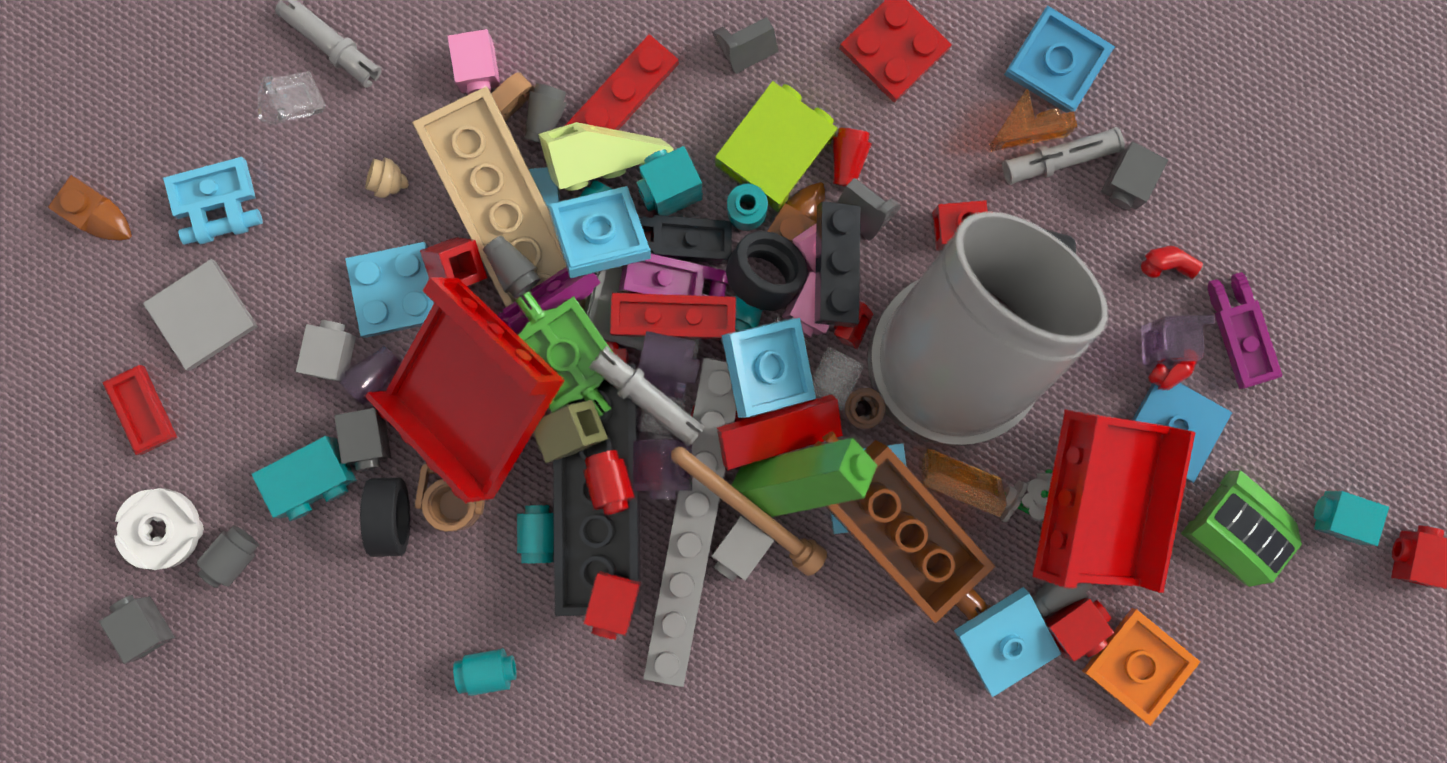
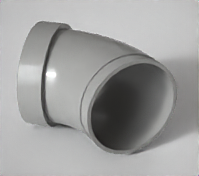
(961, 363)

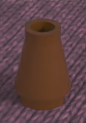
(873, 404)

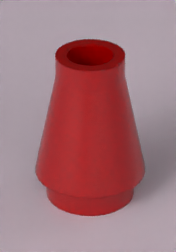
(849, 154)

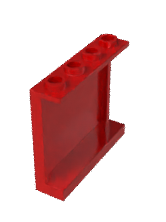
(467, 392)
(1113, 502)

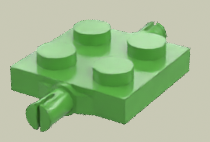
(568, 345)

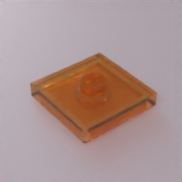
(963, 482)

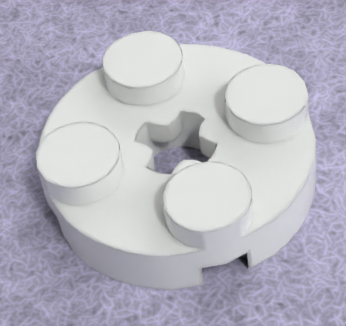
(134, 527)

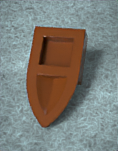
(90, 211)
(799, 212)

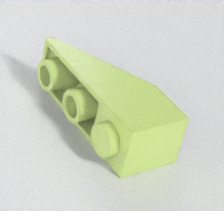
(589, 151)

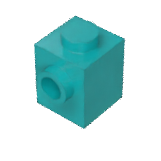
(1350, 517)

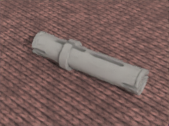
(341, 51)
(1047, 160)
(645, 395)

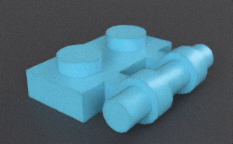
(208, 189)

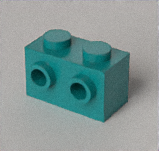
(669, 182)

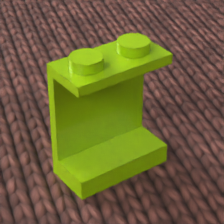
(776, 143)

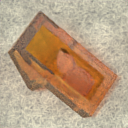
(1023, 129)

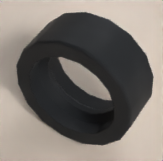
(782, 255)
(385, 517)

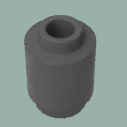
(227, 557)

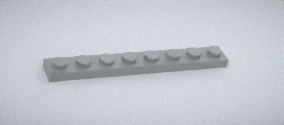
(690, 535)

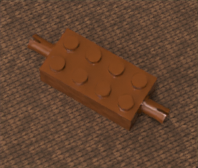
(914, 538)

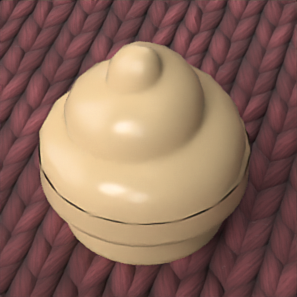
(385, 178)

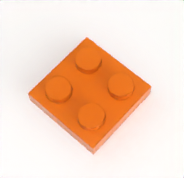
(1141, 666)

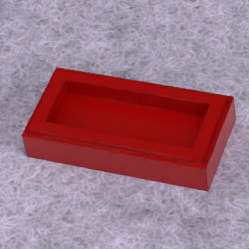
(139, 410)

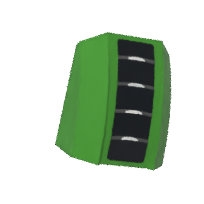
(1245, 531)

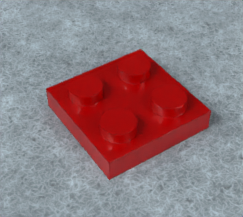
(895, 47)

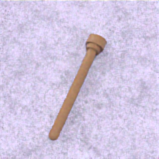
(805, 554)

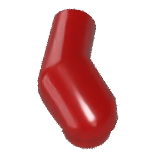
(1168, 258)
(1169, 378)

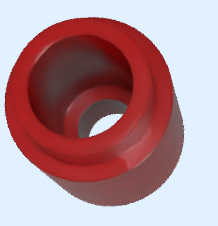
(608, 482)

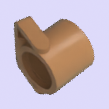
(442, 507)

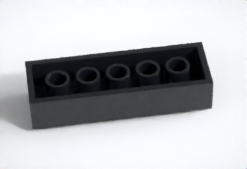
(586, 537)

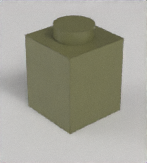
(569, 431)

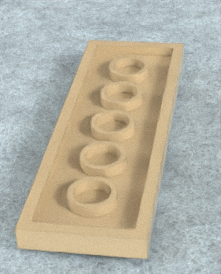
(491, 182)

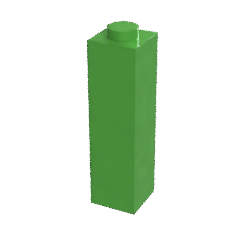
(807, 478)

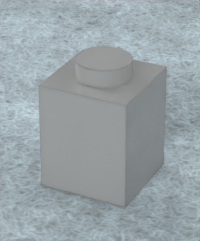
(326, 351)
(741, 550)

